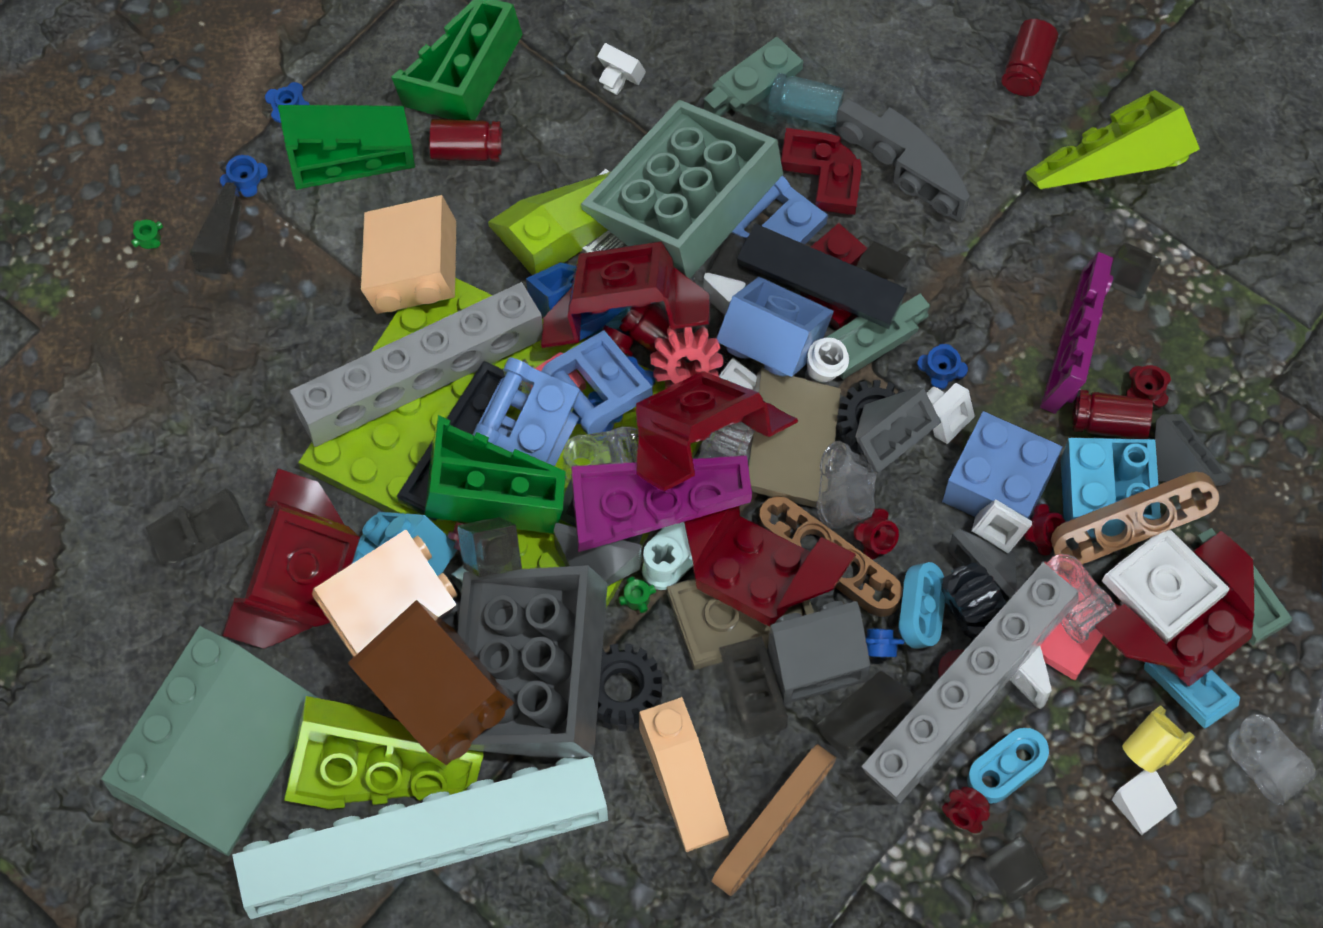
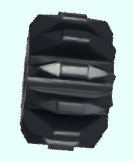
(972, 598)

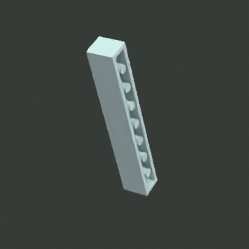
(419, 836)

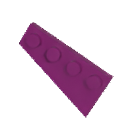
(1079, 335)
(619, 504)

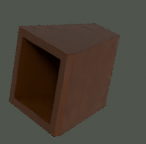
(432, 682)

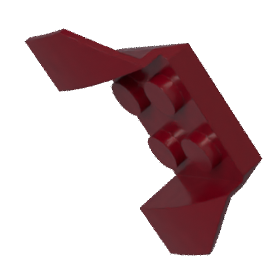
(622, 279)
(689, 415)
(300, 551)
(758, 568)
(1211, 635)

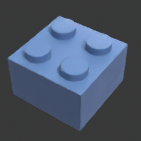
(773, 326)
(1003, 466)

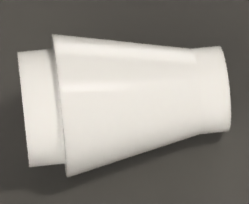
(826, 360)

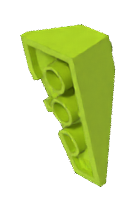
(1141, 138)
(549, 225)
(363, 756)

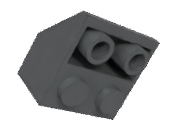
(818, 651)

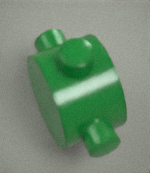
(147, 234)
(637, 594)

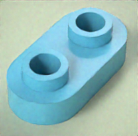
(922, 606)
(1006, 767)

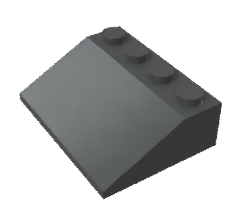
(544, 647)

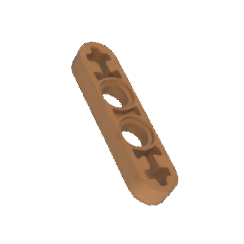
(1131, 512)
(879, 576)
(773, 820)

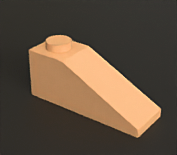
(683, 773)

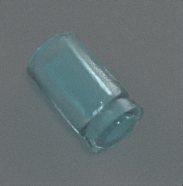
(806, 99)

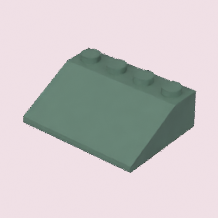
(686, 184)
(210, 742)

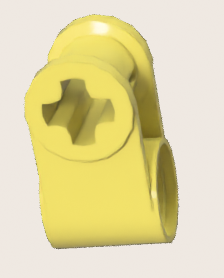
(1156, 741)

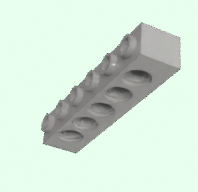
(417, 364)
(971, 682)

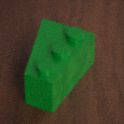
(463, 64)
(344, 142)
(482, 481)

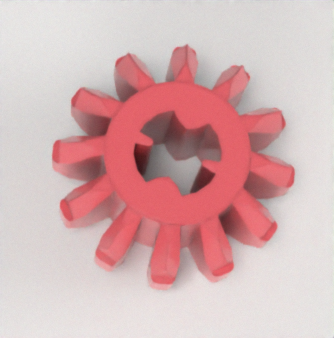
(697, 348)

